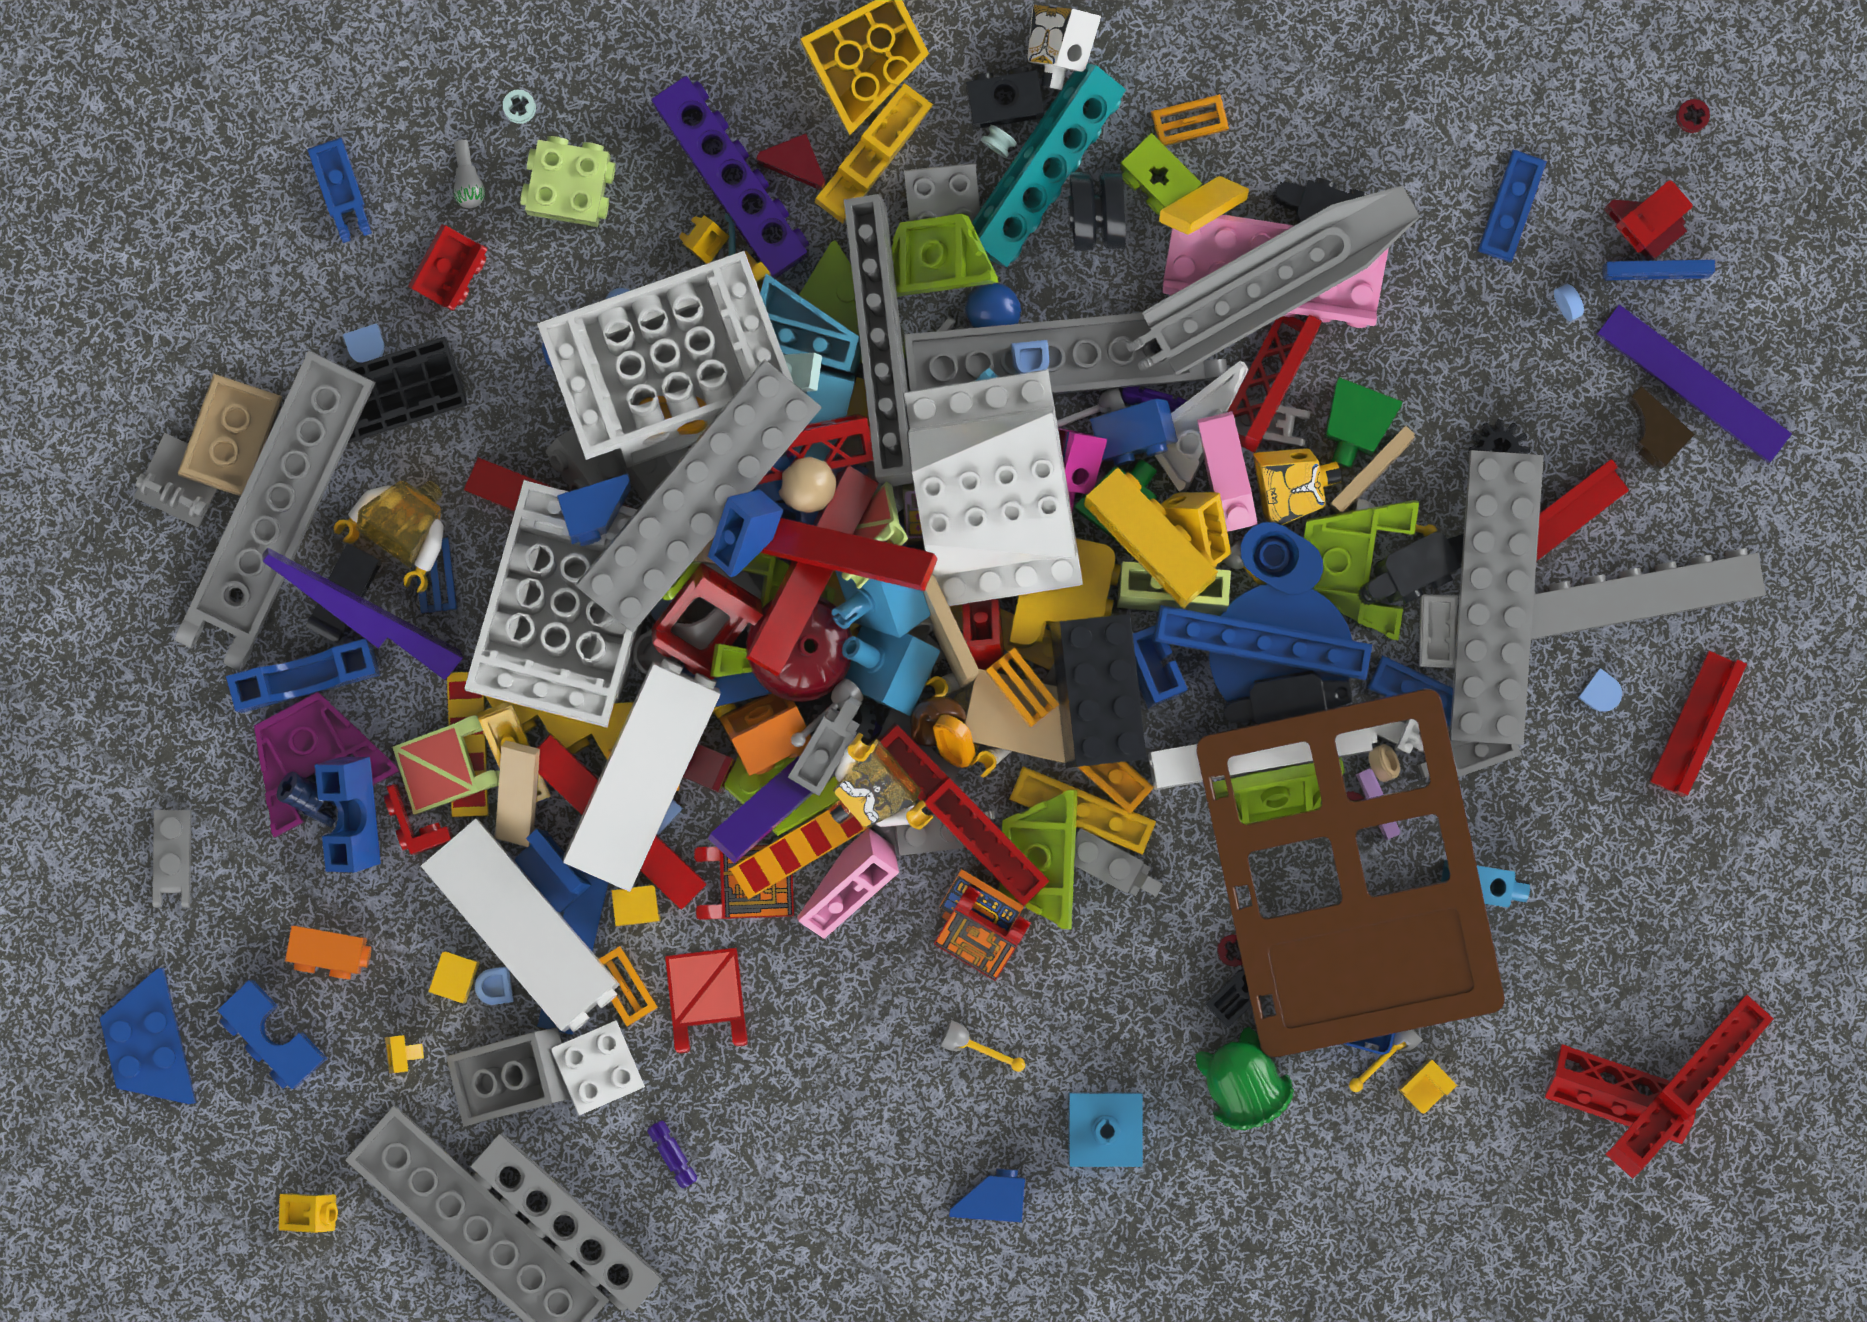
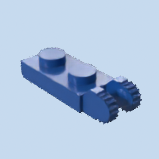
(339, 185)

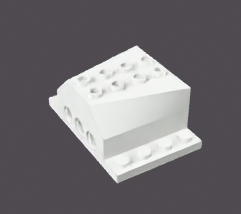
(665, 339)
(992, 487)
(542, 634)

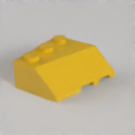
(864, 57)

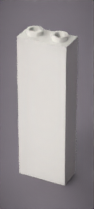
(1181, 764)
(642, 774)
(521, 926)

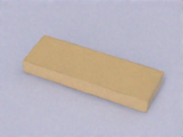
(1372, 471)
(517, 793)

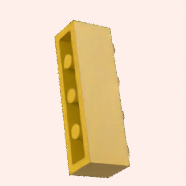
(1151, 537)

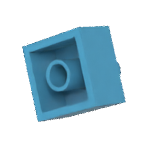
(880, 606)
(889, 667)
(1105, 1129)

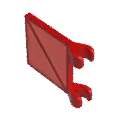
(705, 991)

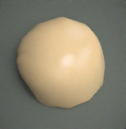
(808, 485)

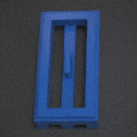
(438, 606)

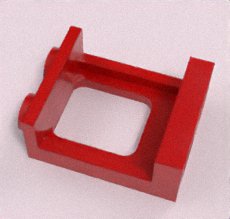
(723, 594)

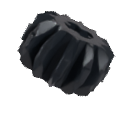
(1500, 436)

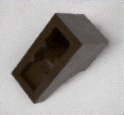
(1660, 432)

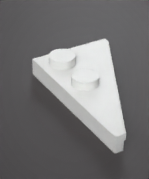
(1186, 455)

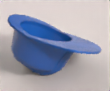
(1281, 558)

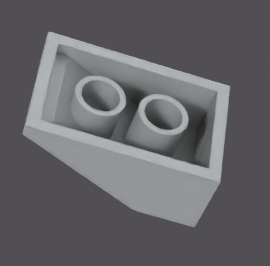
(507, 1077)

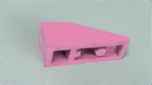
(1227, 469)
(851, 881)

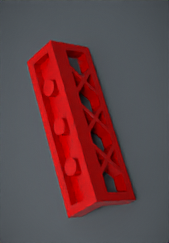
(1283, 379)
(829, 430)
(1579, 507)
(1697, 723)
(1610, 1101)

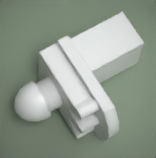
(1402, 734)

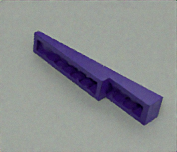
(367, 618)

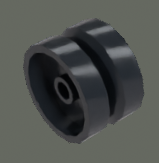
(1097, 210)

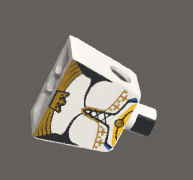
(1060, 41)

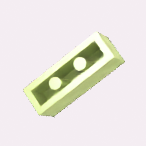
(1142, 592)

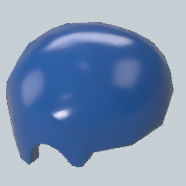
(992, 306)

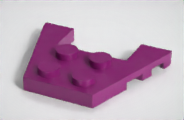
(304, 737)

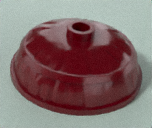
(808, 674)

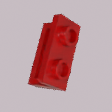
(448, 268)

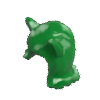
(1245, 1083)

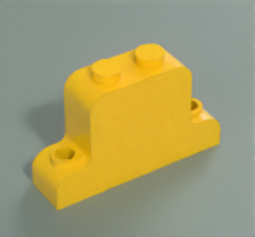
(1071, 603)

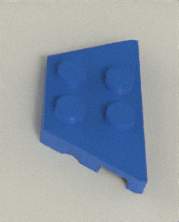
(147, 1043)

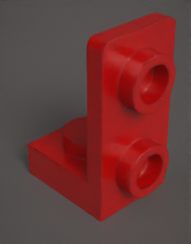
(1654, 216)
(430, 836)

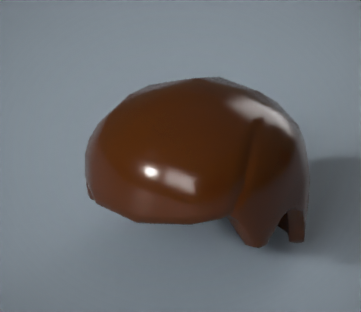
(926, 715)

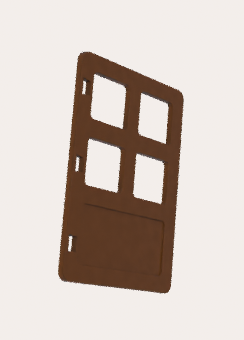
(1369, 959)

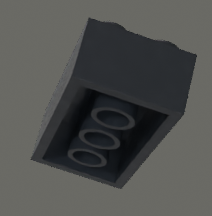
(1098, 691)

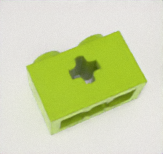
(1155, 157)

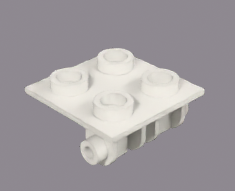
(597, 1067)

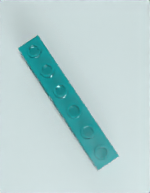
(1044, 144)

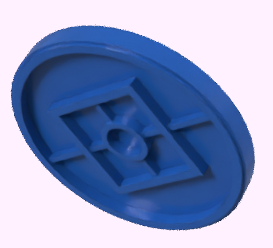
(1268, 606)

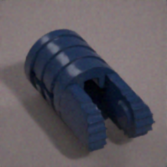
(303, 796)

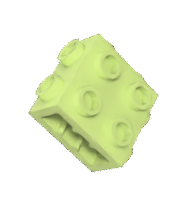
(568, 181)

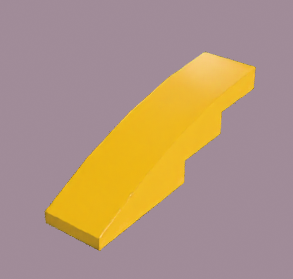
(874, 151)

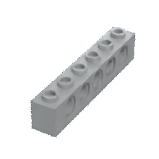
(488, 1174)

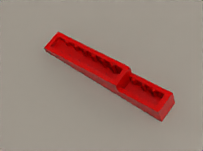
(806, 582)
(965, 819)
(1689, 1087)

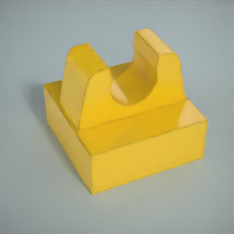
(704, 239)
(399, 1053)

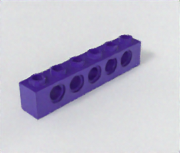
(687, 96)

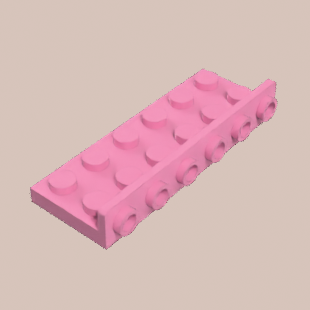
(1230, 237)

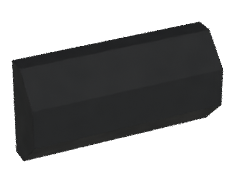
(409, 388)

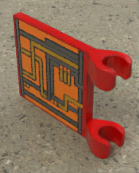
(772, 902)
(978, 939)

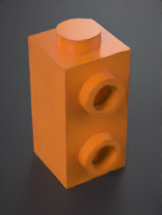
(328, 950)

